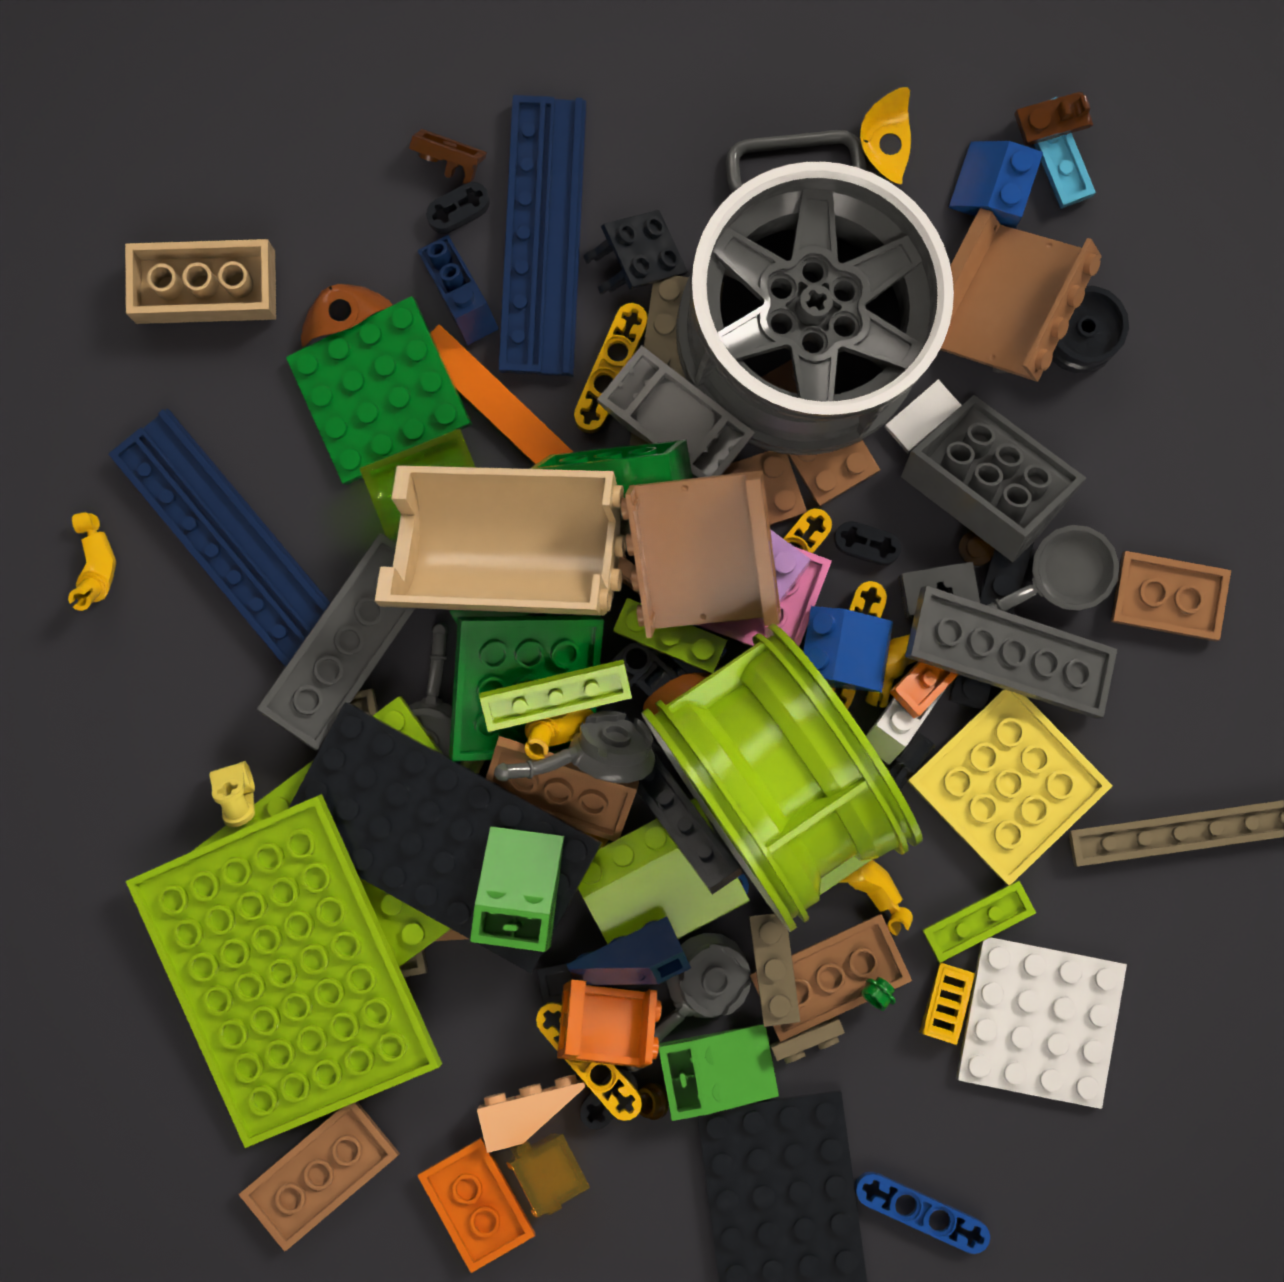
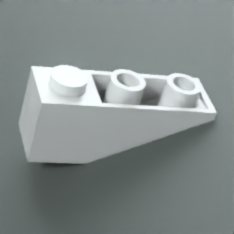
(895, 730)

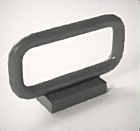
(790, 142)

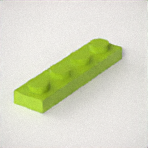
(555, 695)

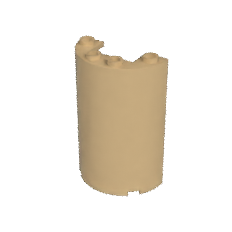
(505, 540)

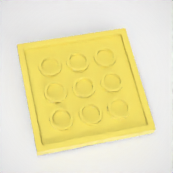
(1009, 784)

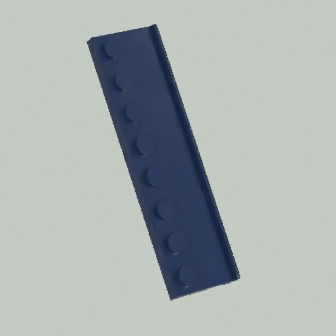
(542, 236)
(222, 533)

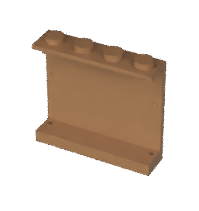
(1014, 295)
(702, 551)

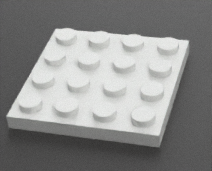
(1041, 1022)

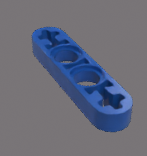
(923, 1209)

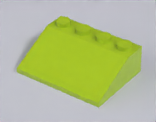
(648, 879)

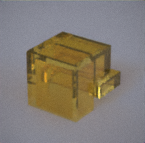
(547, 1173)

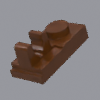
(1053, 118)
(436, 147)

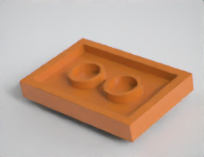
(476, 1205)

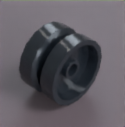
(1107, 327)

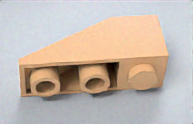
(515, 1119)

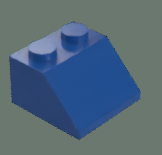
(996, 179)
(848, 647)

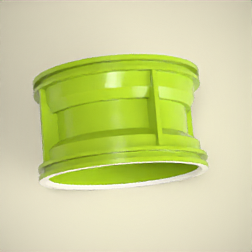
(784, 774)

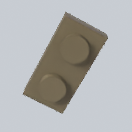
(823, 1035)

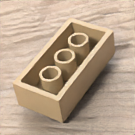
(200, 281)

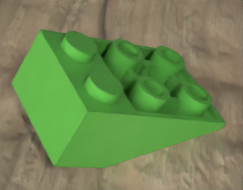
(518, 889)
(717, 1071)

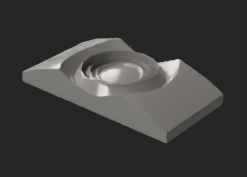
(666, 407)

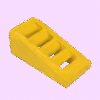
(927, 1027)

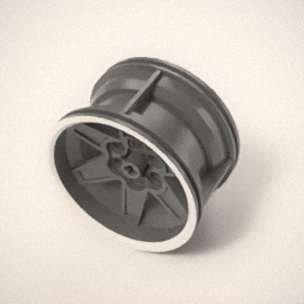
(821, 205)

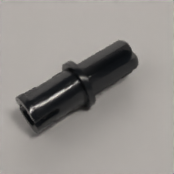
(910, 759)

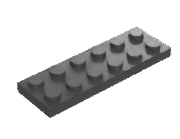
(1011, 652)
(336, 653)

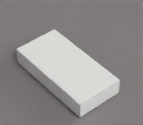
(922, 416)

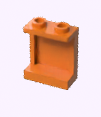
(608, 1025)

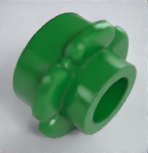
(878, 993)

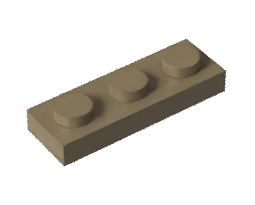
(774, 970)

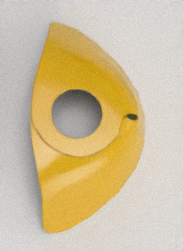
(888, 117)

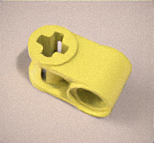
(234, 791)

